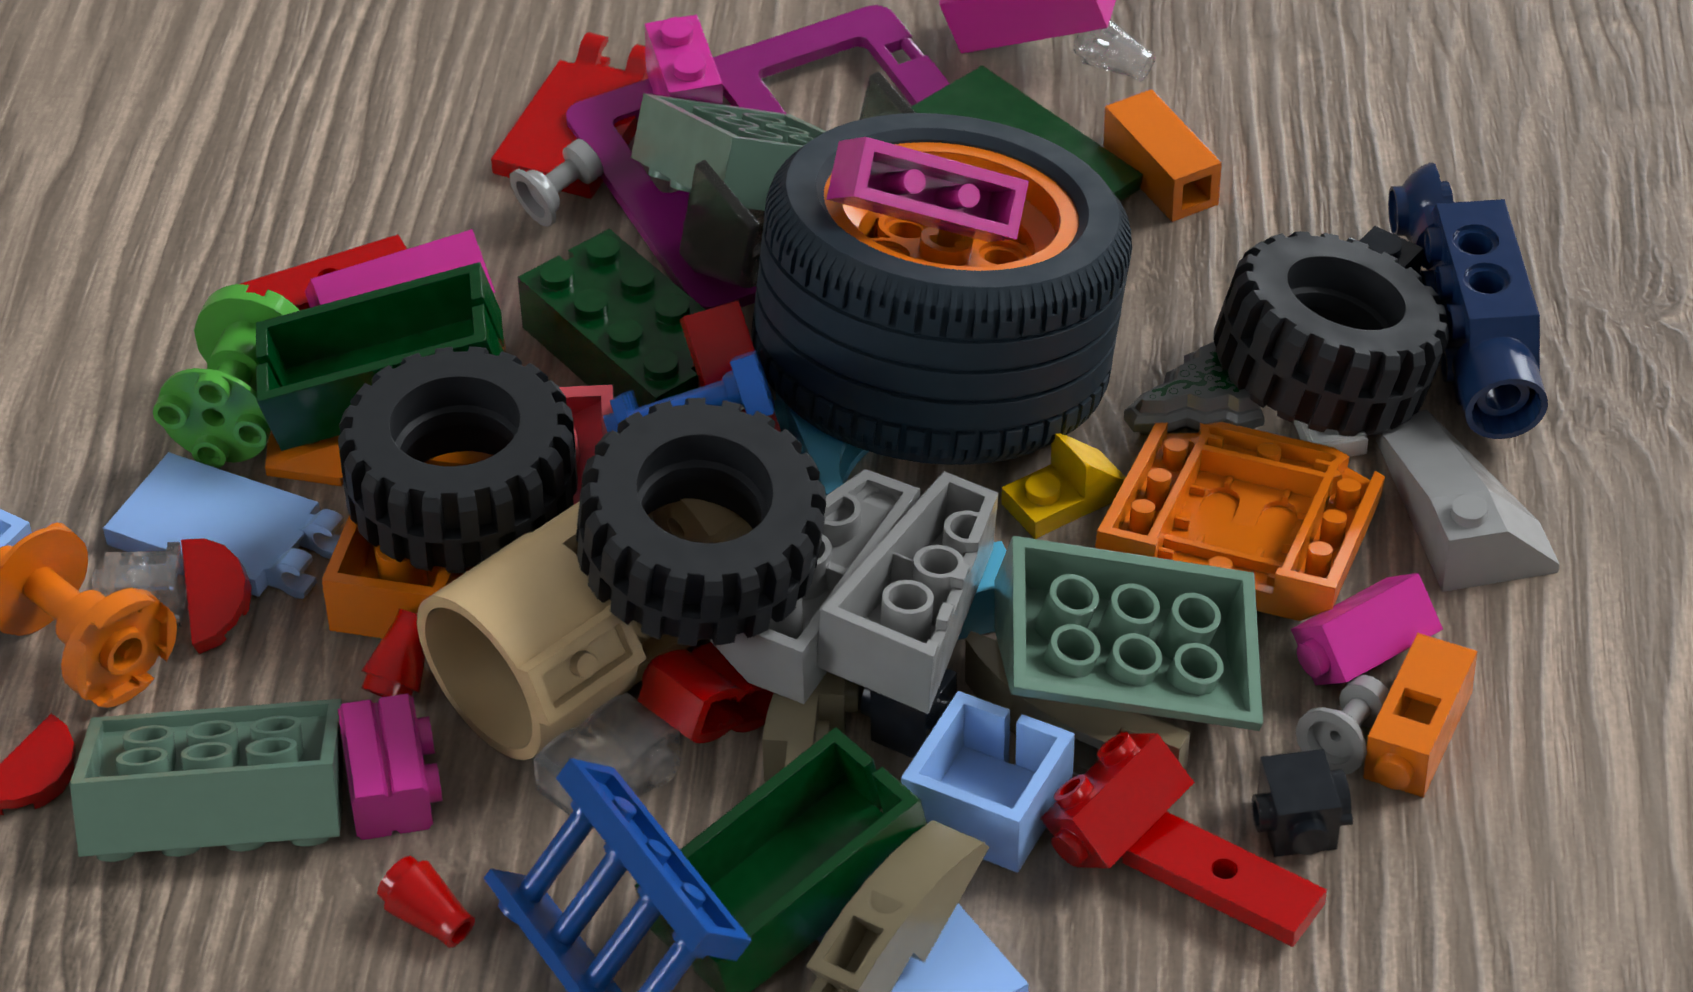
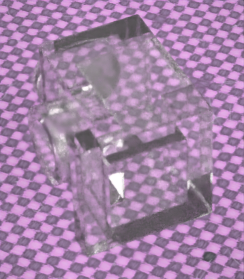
(153, 571)

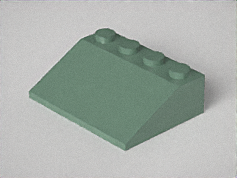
(735, 141)
(1129, 633)
(209, 779)

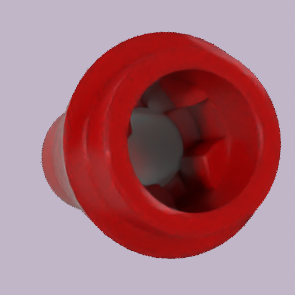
(397, 660)
(422, 899)

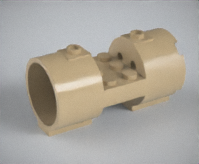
(531, 645)

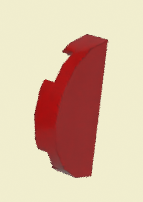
(215, 591)
(38, 766)

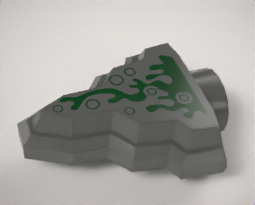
(1194, 395)

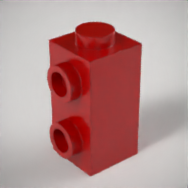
(1115, 800)

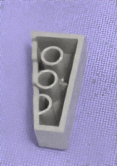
(911, 595)

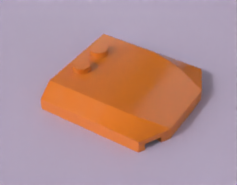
(1247, 506)

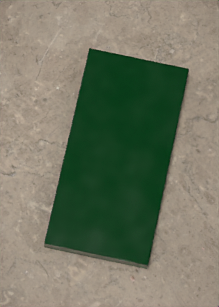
(993, 99)

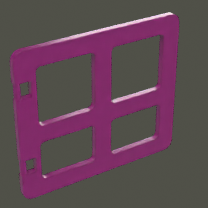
(662, 215)

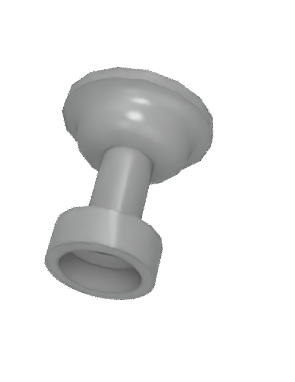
(540, 192)
(1340, 730)

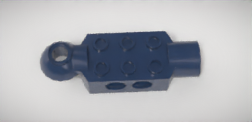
(1487, 300)

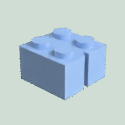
(972, 787)

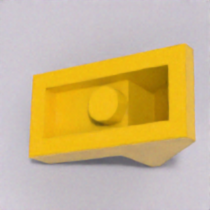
(1065, 490)

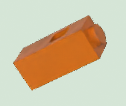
(1174, 162)
(1420, 715)

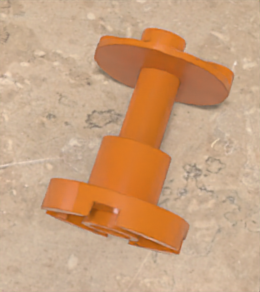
(105, 638)

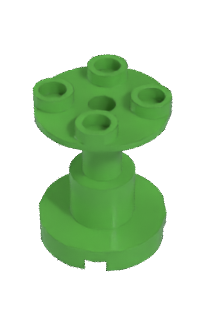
(217, 407)

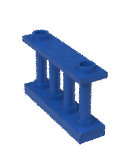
(742, 385)
(633, 844)

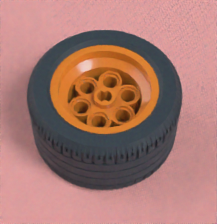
(934, 336)

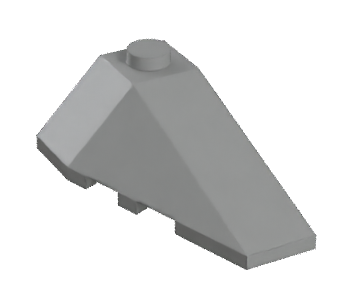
(1460, 511)
(855, 523)

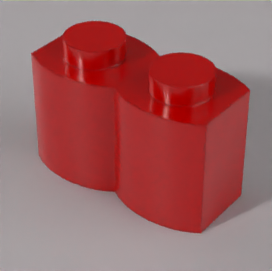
(702, 694)

